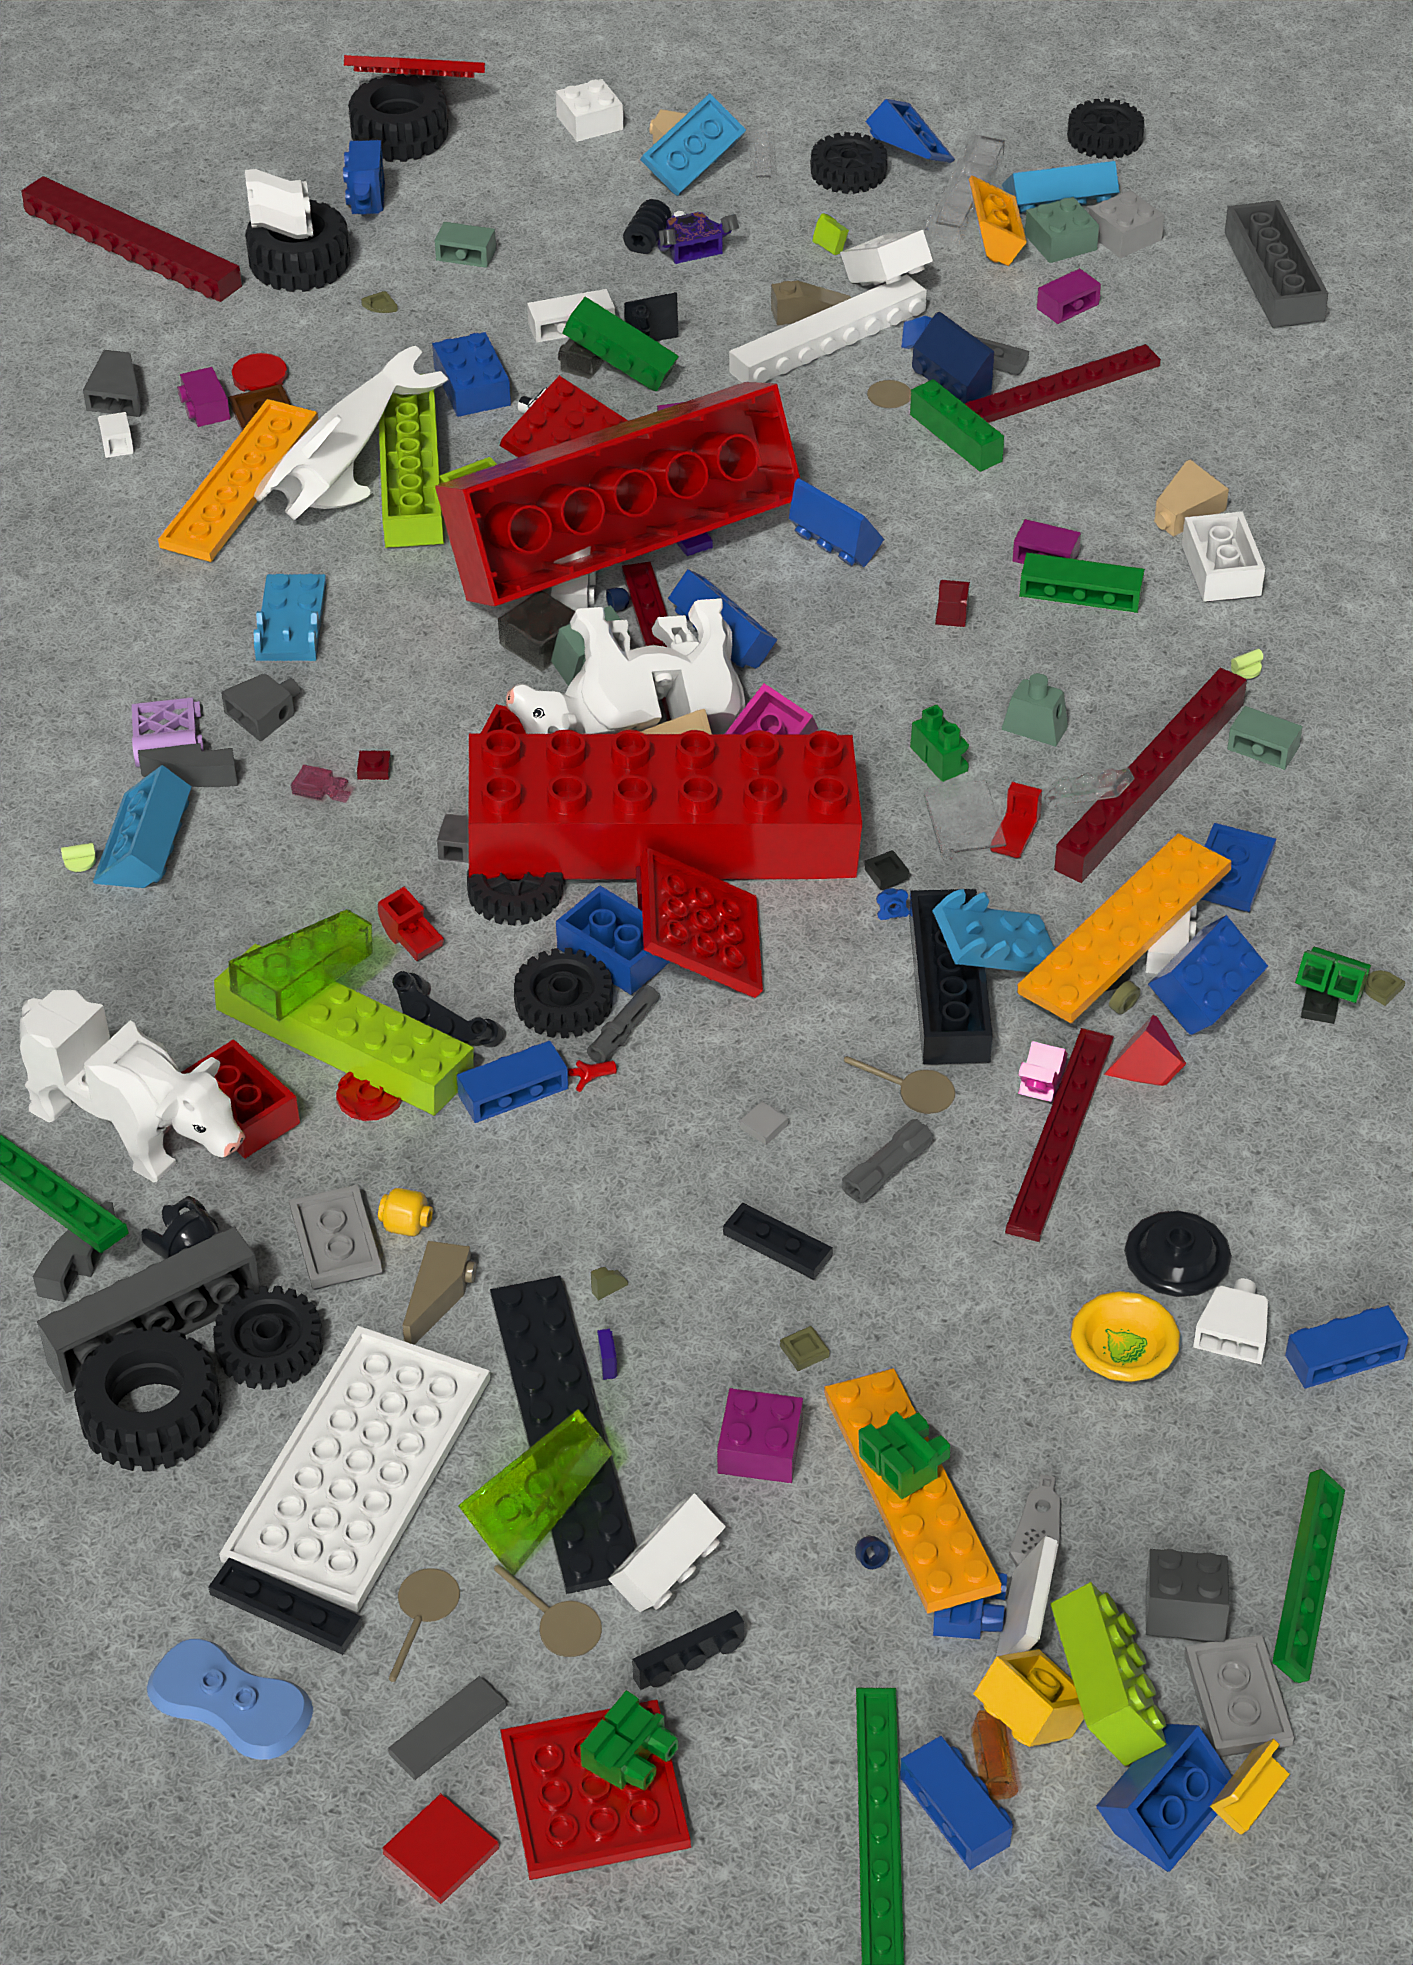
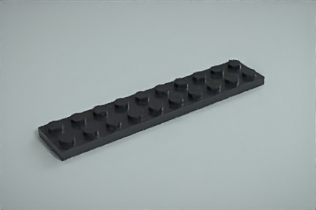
(550, 1387)

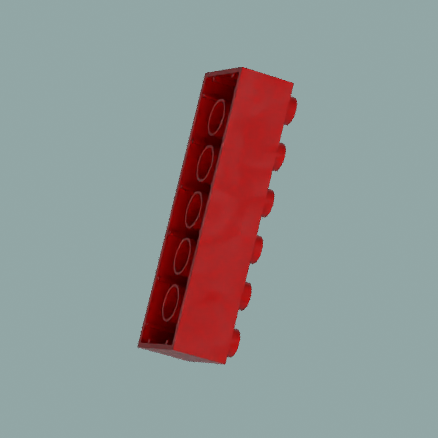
(619, 492)
(708, 800)

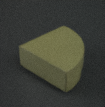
(380, 302)
(606, 1282)

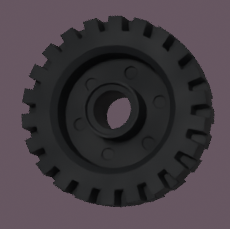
(1105, 128)
(848, 162)
(515, 897)
(563, 993)
(268, 1337)

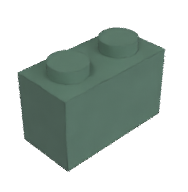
(465, 244)
(1264, 737)

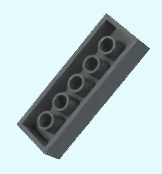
(1276, 263)
(171, 1294)

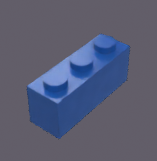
(512, 1081)
(1346, 1346)
(956, 1802)

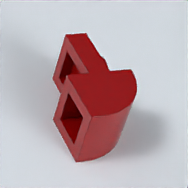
(404, 923)

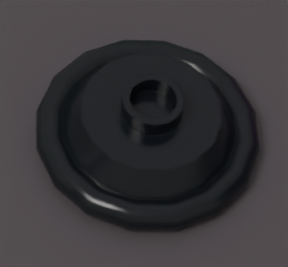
(1177, 1253)

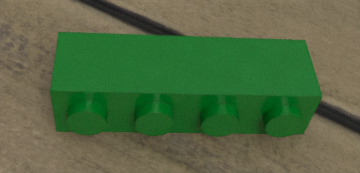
(620, 344)
(957, 425)
(1081, 582)

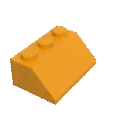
(998, 221)

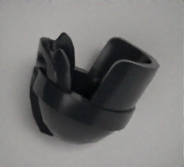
(182, 1230)

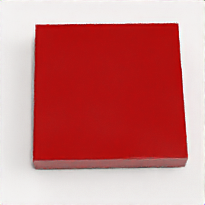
(440, 1848)

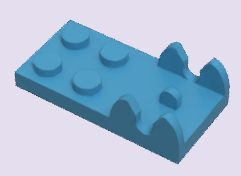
(693, 144)
(290, 617)
(991, 936)

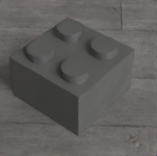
(1187, 1595)

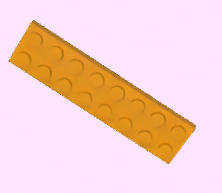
(230, 487)
(1124, 928)
(926, 1526)

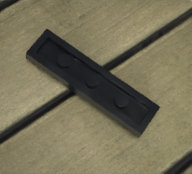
(285, 1606)

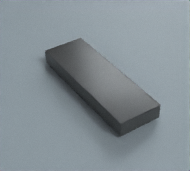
(447, 1727)

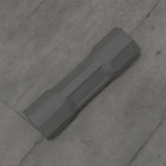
(870, 1175)

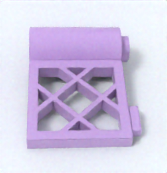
(164, 734)

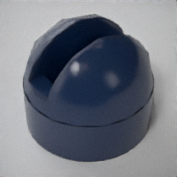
(617, 598)
(878, 1548)

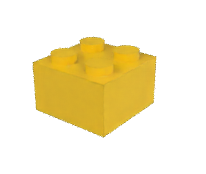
(1031, 1697)

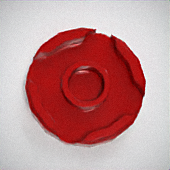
(258, 371)
(363, 1100)

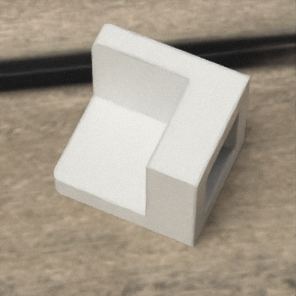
(115, 434)

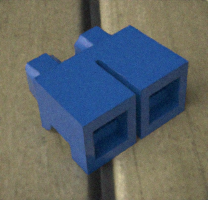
(971, 1617)

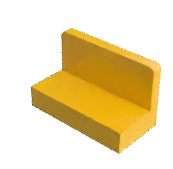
(1250, 1788)

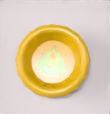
(1125, 1336)

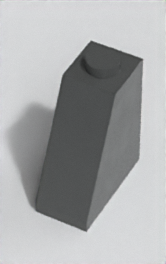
(113, 385)

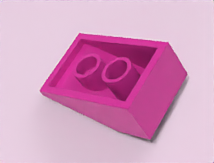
(773, 714)

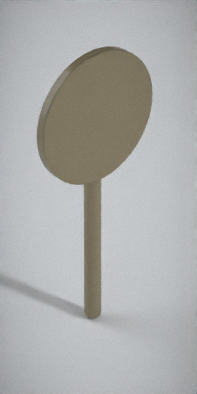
(889, 394)
(921, 1090)
(426, 1598)
(566, 1627)

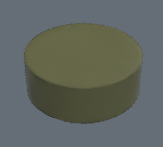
(1124, 997)

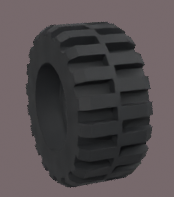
(402, 113)
(301, 262)
(153, 1435)

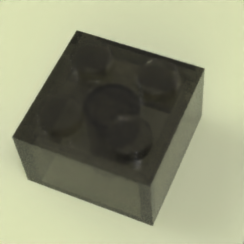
(533, 628)

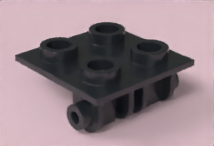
(654, 316)

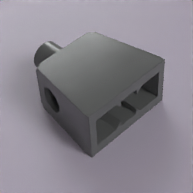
(260, 704)

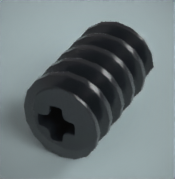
(645, 225)

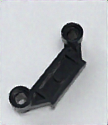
(415, 1004)

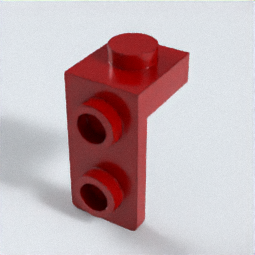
(1020, 818)

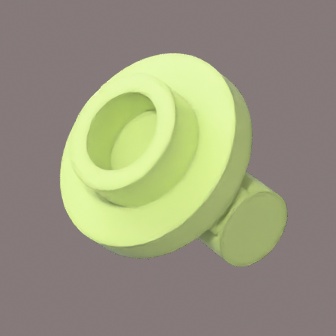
(1248, 664)
(79, 857)

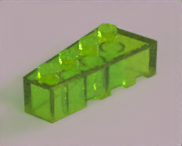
(300, 964)
(535, 1490)

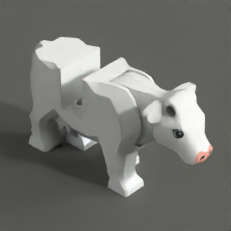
(622, 686)
(121, 1081)

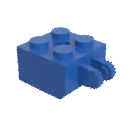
(364, 177)

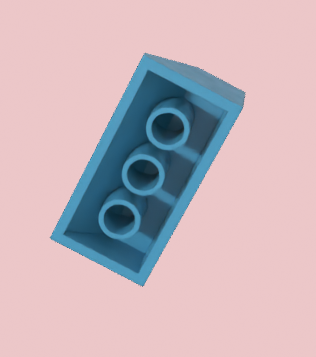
(1051, 185)
(144, 831)

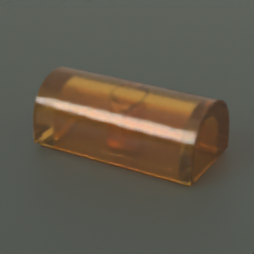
(994, 1756)

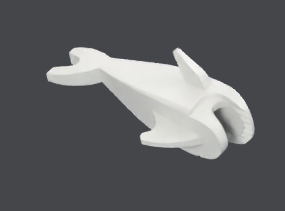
(321, 463)

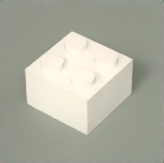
(589, 110)

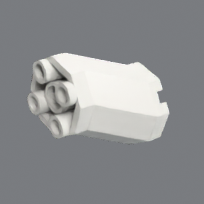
(278, 204)

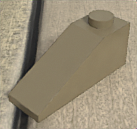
(798, 300)
(438, 1287)

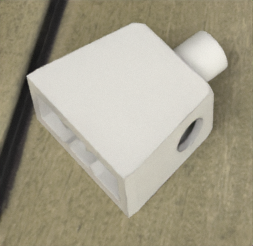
(1234, 1323)

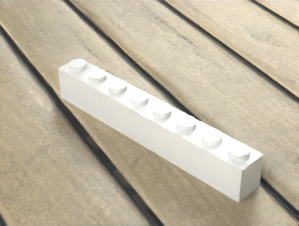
(827, 331)

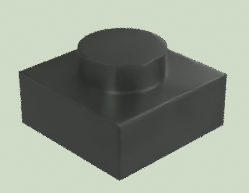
(886, 869)
(1319, 1006)

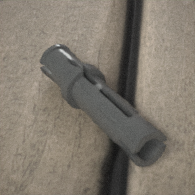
(615, 1032)

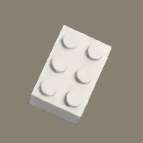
(887, 257)
(1223, 556)

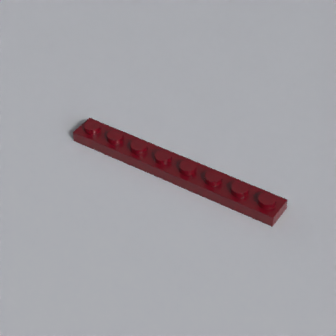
(1065, 383)

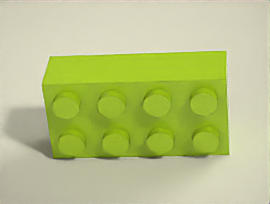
(1109, 1673)

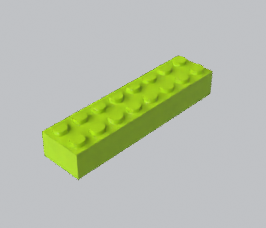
(410, 471)
(365, 1040)

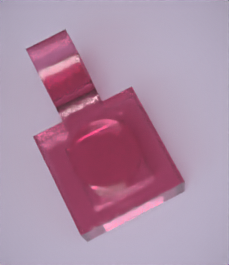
(316, 781)

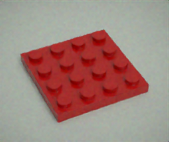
(414, 66)
(558, 417)
(700, 923)
(574, 1816)

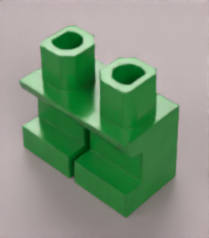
(939, 744)
(1333, 972)
(902, 1454)
(624, 1741)

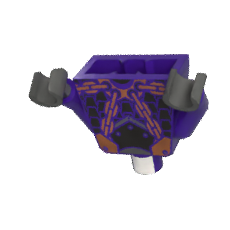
(694, 236)

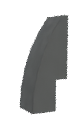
(192, 764)
(65, 1261)

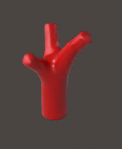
(591, 1071)

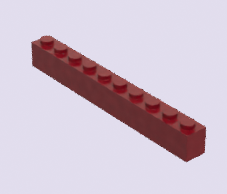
(132, 239)
(1153, 772)

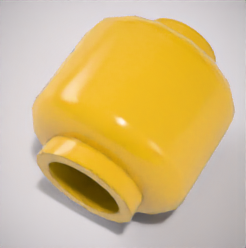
(404, 1212)

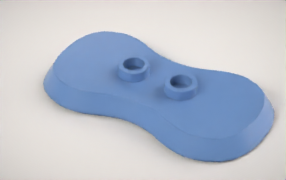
(252, 1712)

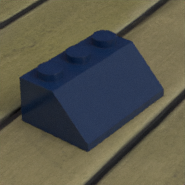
(954, 359)

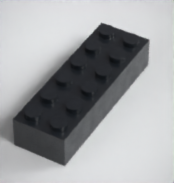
(949, 995)

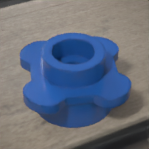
(890, 897)

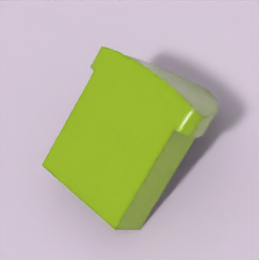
(830, 234)

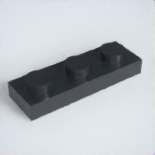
(777, 1240)
(688, 1650)

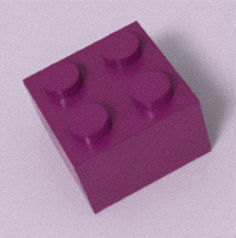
(760, 1435)

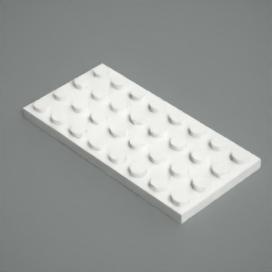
(356, 1467)

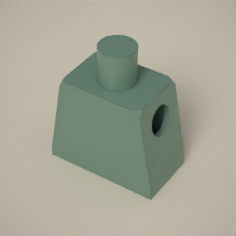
(1037, 711)

